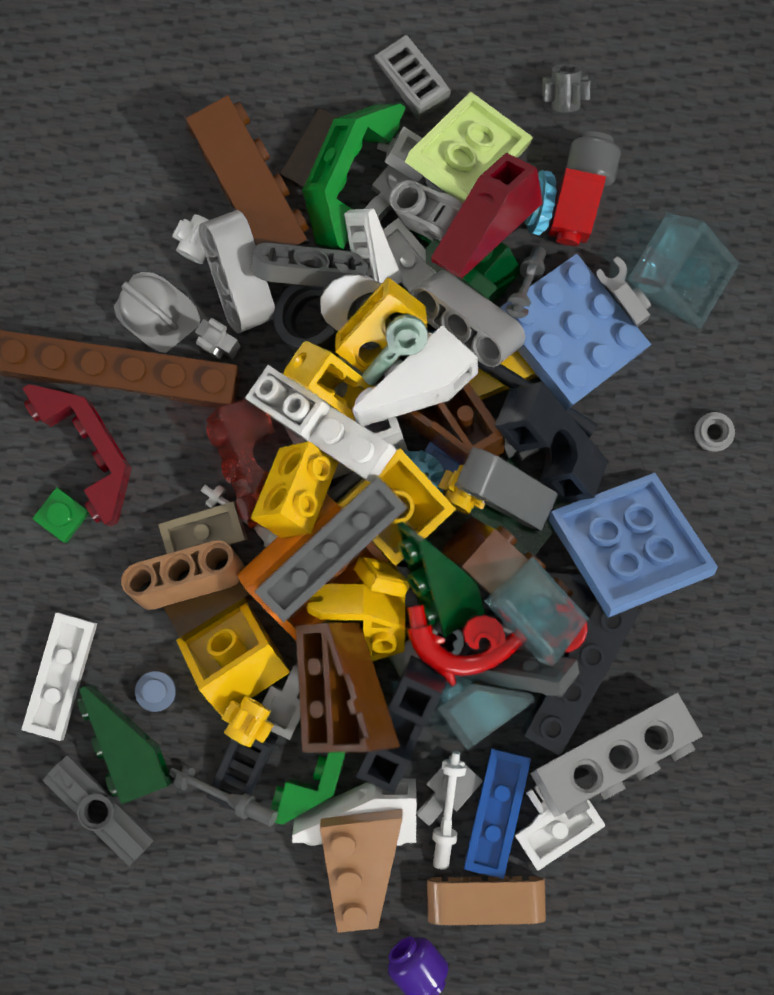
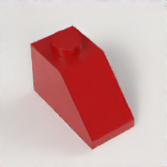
(576, 207)

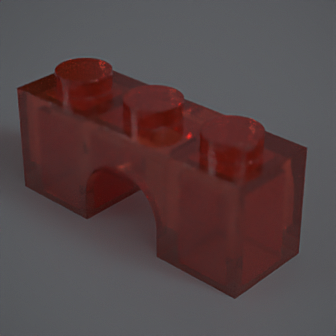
(234, 433)

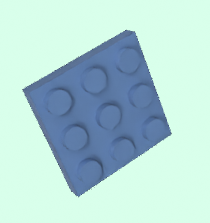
(576, 332)
(632, 544)

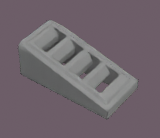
(429, 101)

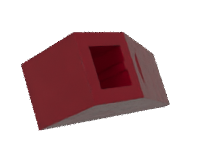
(492, 211)

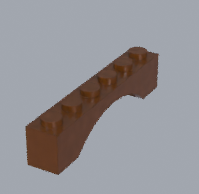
(118, 369)

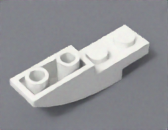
(320, 424)

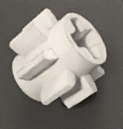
(190, 243)

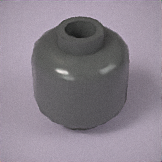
(595, 155)

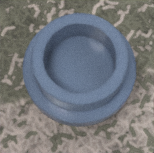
(155, 691)

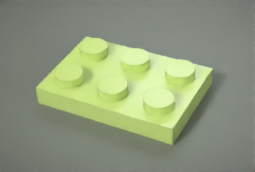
(466, 146)

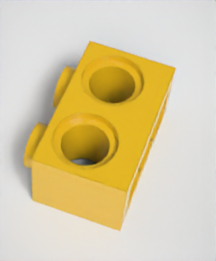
(371, 322)
(295, 490)

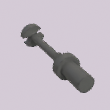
(532, 270)
(244, 805)

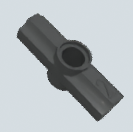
(79, 790)

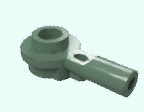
(404, 337)

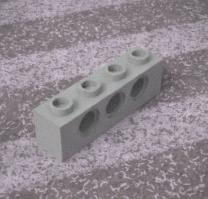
(667, 718)

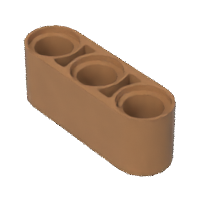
(165, 570)
(486, 902)

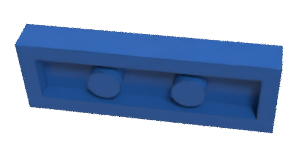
(497, 813)

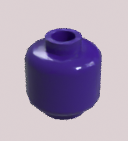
(417, 967)

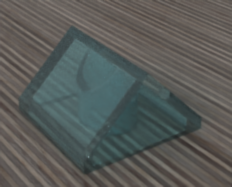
(538, 612)

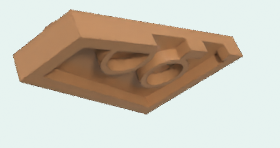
(359, 865)

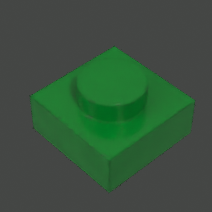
(61, 515)

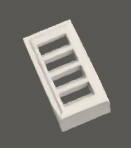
(371, 244)

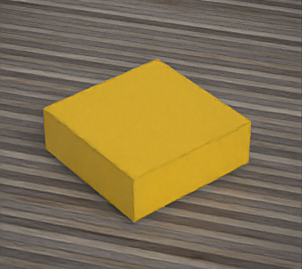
(381, 576)

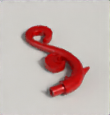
(447, 664)

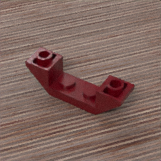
(108, 494)

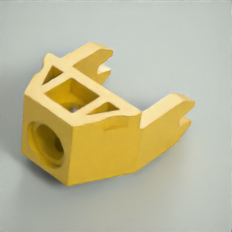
(381, 615)

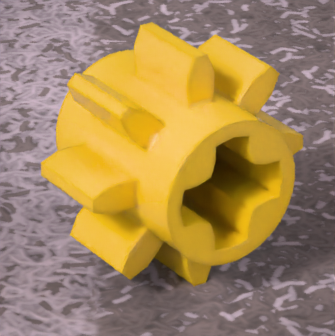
(459, 499)
(247, 721)

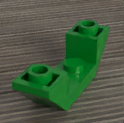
(333, 162)
(300, 796)

